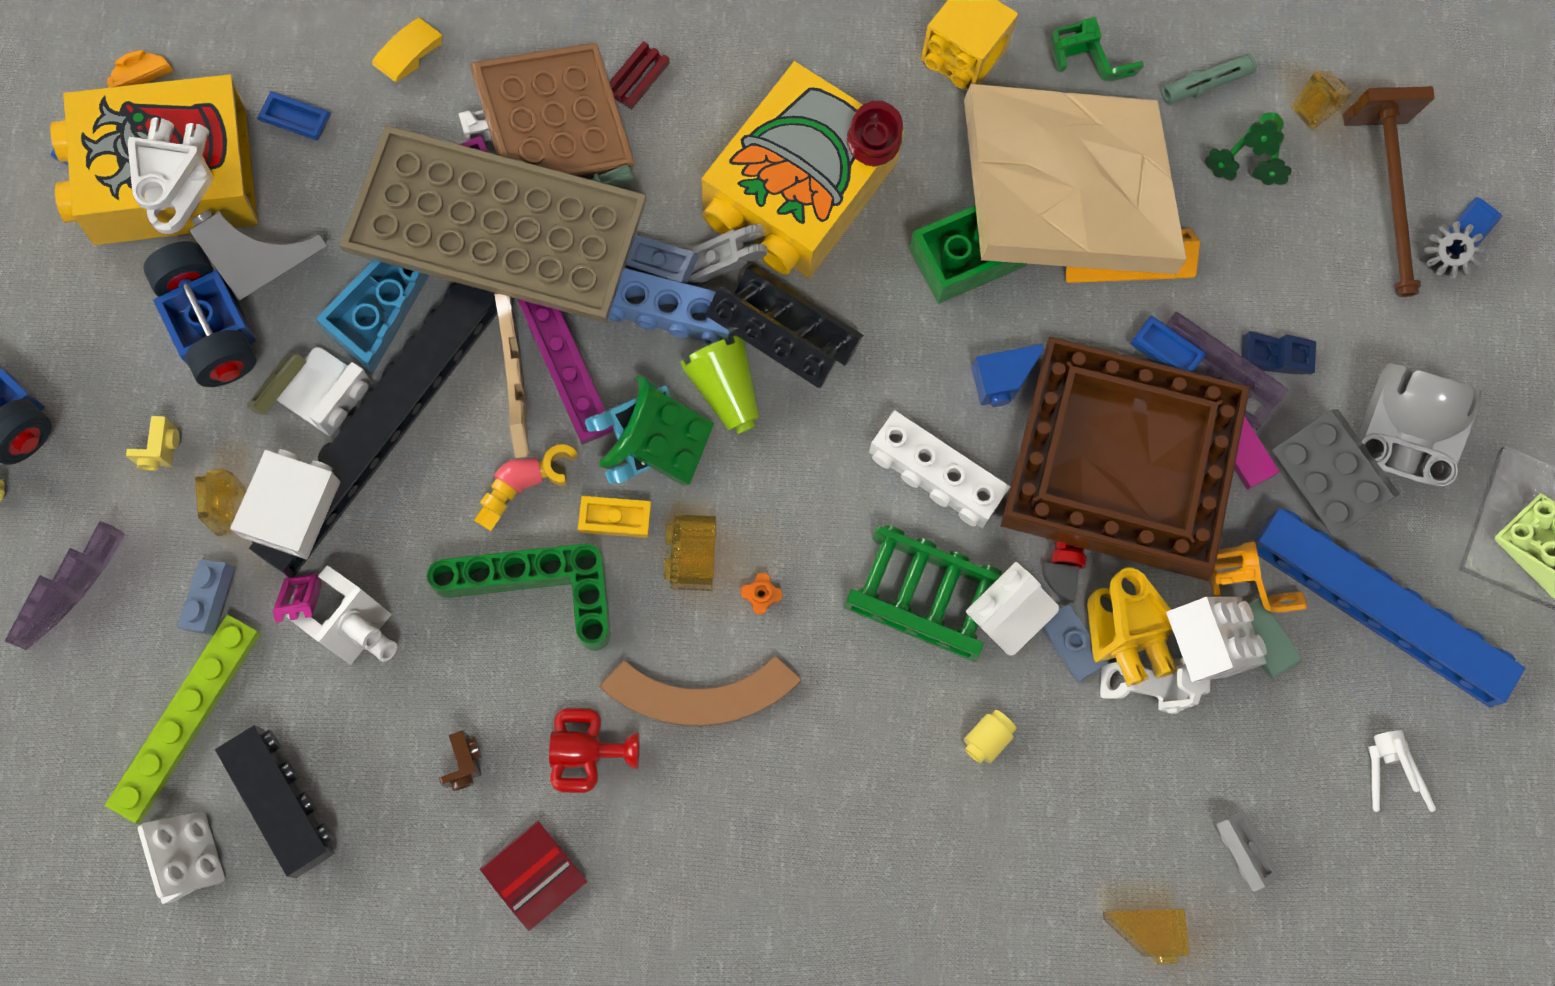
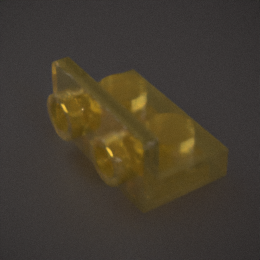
(212, 497)

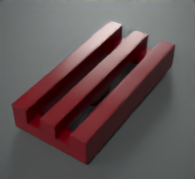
(651, 55)

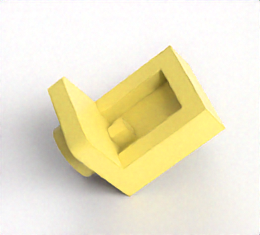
(161, 443)

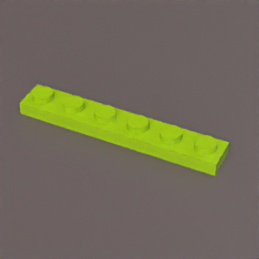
(182, 720)

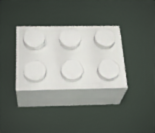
(1217, 637)

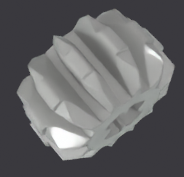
(1461, 259)

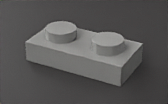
(1247, 850)

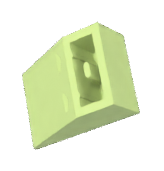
(1532, 541)

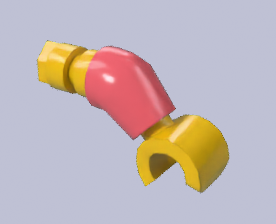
(515, 477)

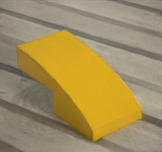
(403, 51)

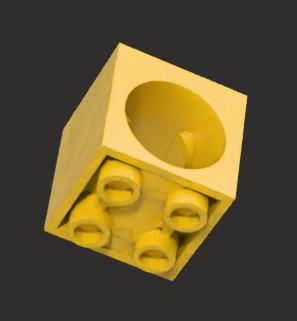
(968, 39)

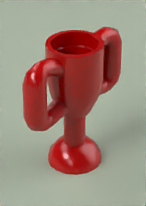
(584, 750)

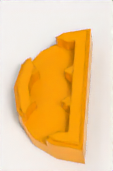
(137, 69)

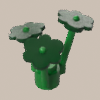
(1263, 137)

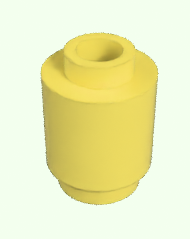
(989, 737)

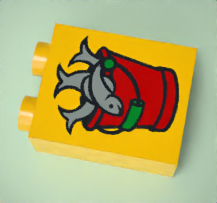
(97, 154)

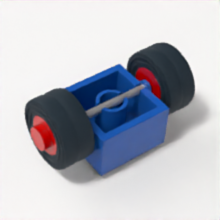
(200, 314)
(21, 421)

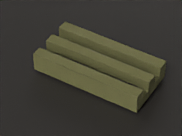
(276, 383)

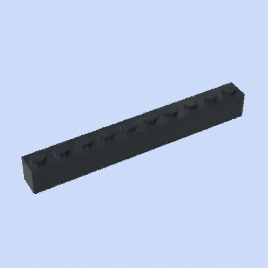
(396, 403)

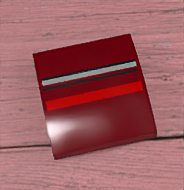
(533, 875)

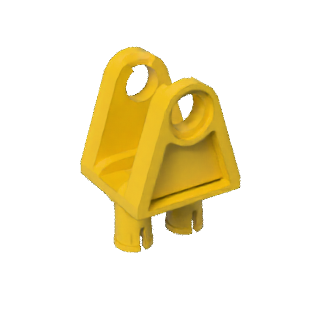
(1134, 625)

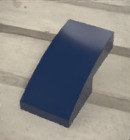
(1280, 355)

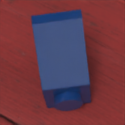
(1003, 374)

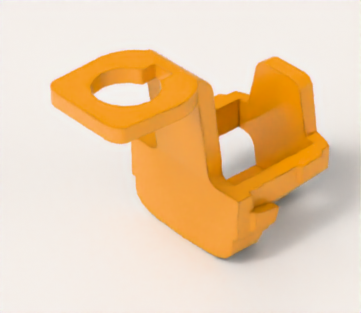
(1247, 558)

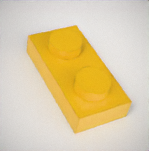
(614, 517)

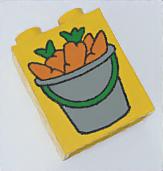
(793, 173)

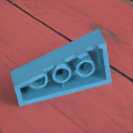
(371, 311)

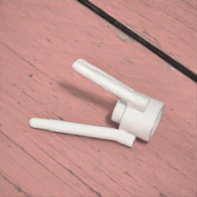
(1395, 749)

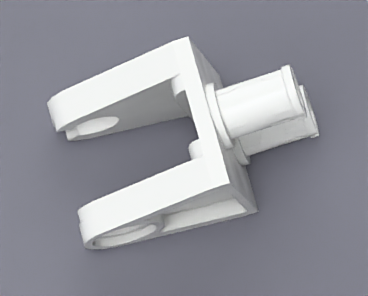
(169, 172)
(352, 625)

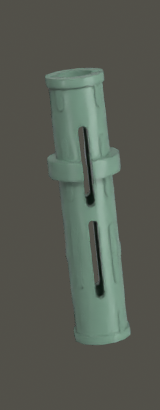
(1177, 91)

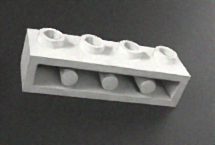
(938, 470)

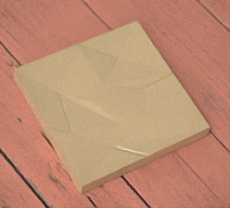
(1072, 180)

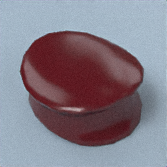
(875, 133)

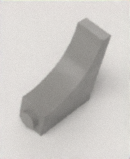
(244, 260)

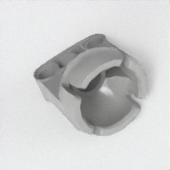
(1419, 422)

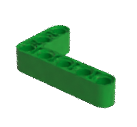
(534, 578)

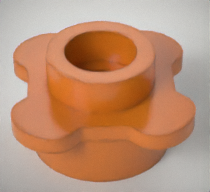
(759, 603)

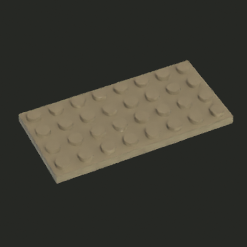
(494, 223)

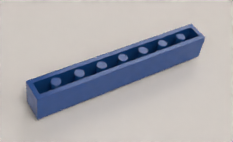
(1388, 608)

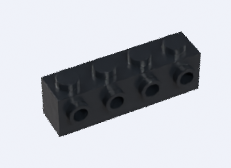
(275, 801)

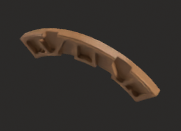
(700, 706)

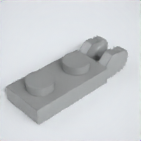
(726, 253)

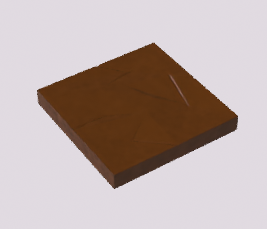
(1127, 458)

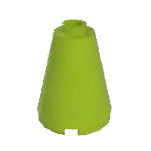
(725, 382)

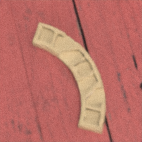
(514, 377)

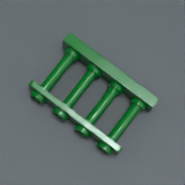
(899, 615)

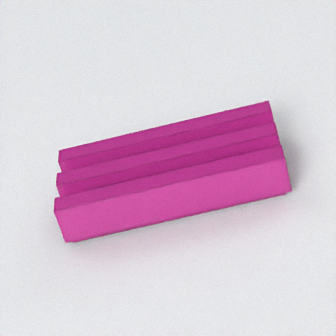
(304, 597)

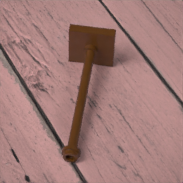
(1390, 108)

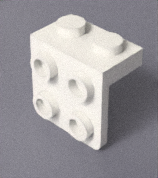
(325, 390)
(1013, 609)

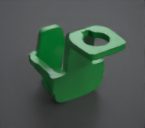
(1087, 40)

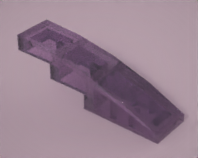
(54, 598)

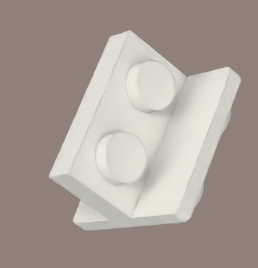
(180, 855)

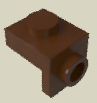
(466, 753)

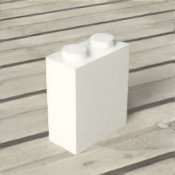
(286, 503)

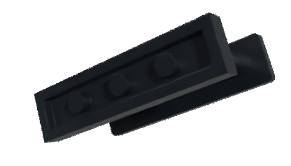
(784, 325)

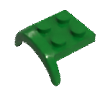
(661, 435)

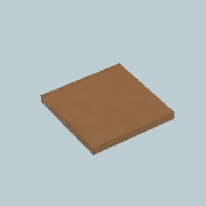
(553, 110)

